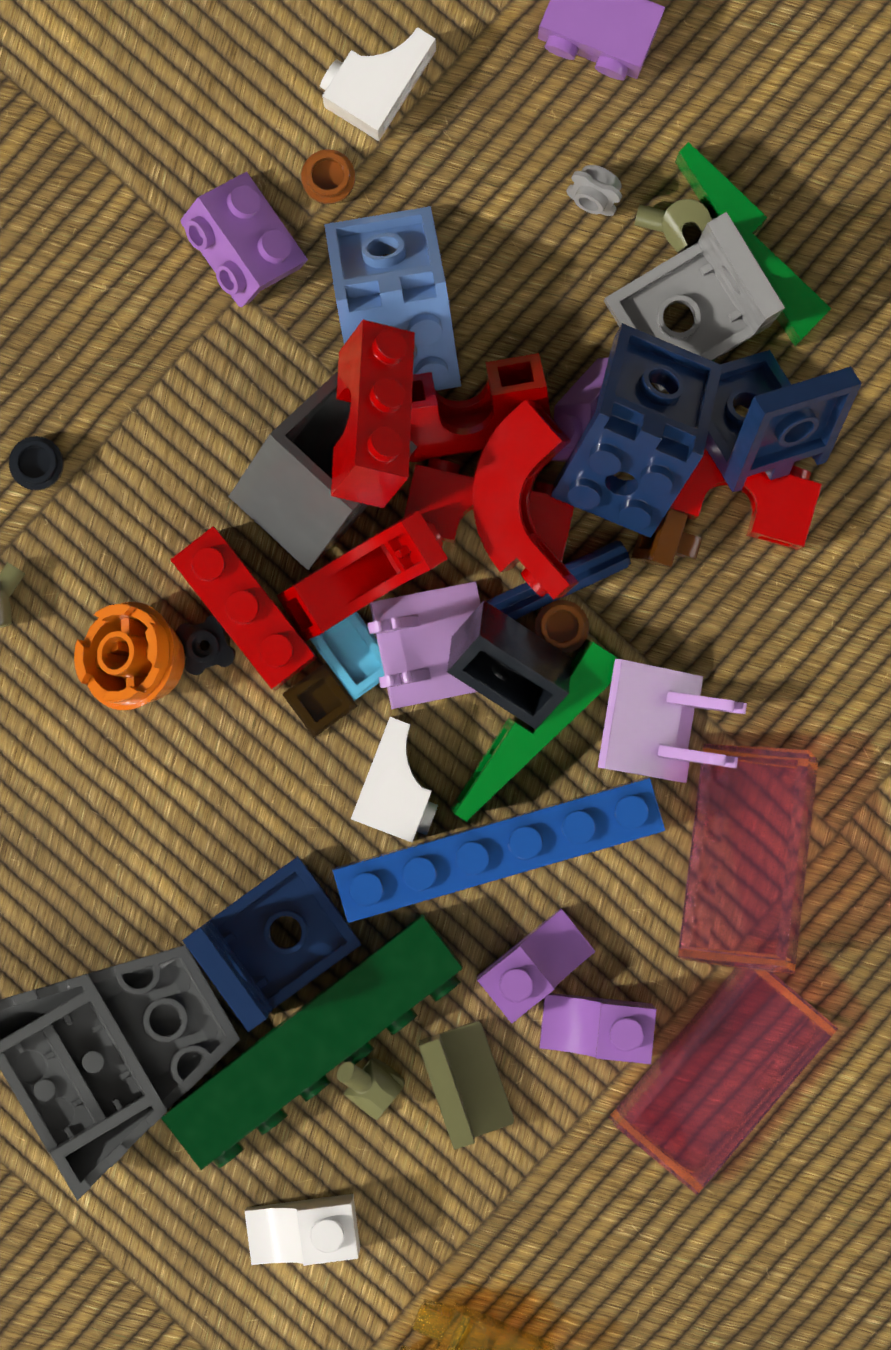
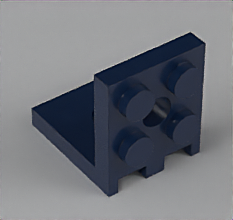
(781, 421)
(641, 432)
(245, 960)

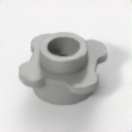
(595, 190)

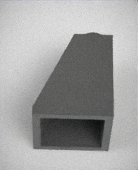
(292, 479)

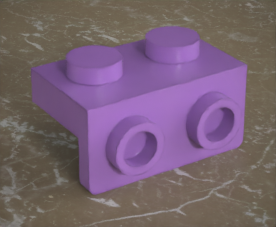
(242, 238)

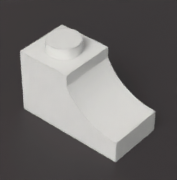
(373, 88)
(391, 794)
(304, 1231)

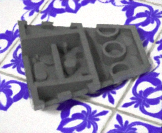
(110, 1056)

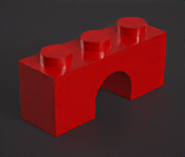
(378, 383)
(465, 426)
(447, 497)
(779, 506)
(243, 608)

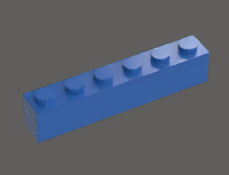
(498, 849)

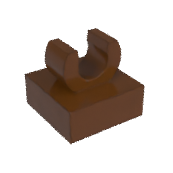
(667, 542)

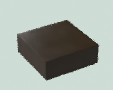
(320, 700)

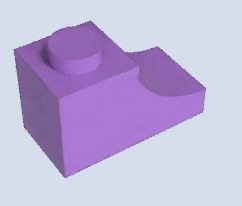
(535, 965)
(598, 1027)

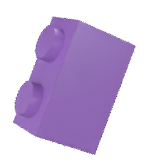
(603, 31)

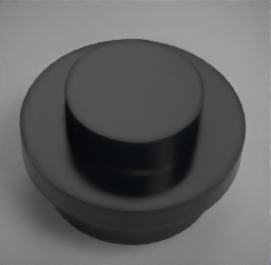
(36, 463)

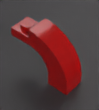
(502, 496)
(363, 575)

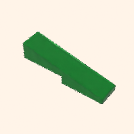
(802, 305)
(516, 745)

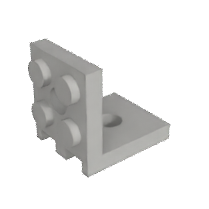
(717, 283)

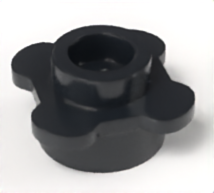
(219, 652)

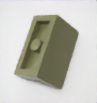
(466, 1083)

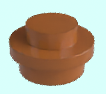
(328, 176)
(562, 625)

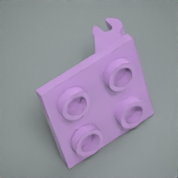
(416, 642)
(653, 719)

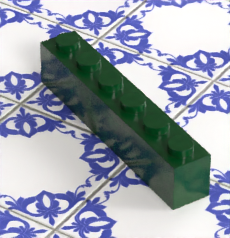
(313, 1042)

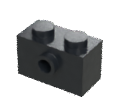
(509, 664)

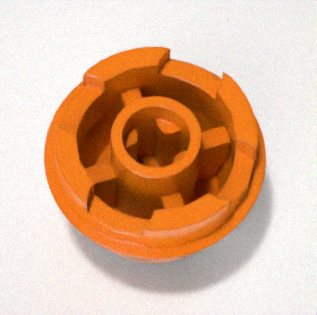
(129, 656)

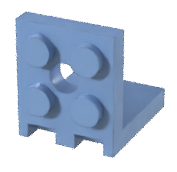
(398, 288)

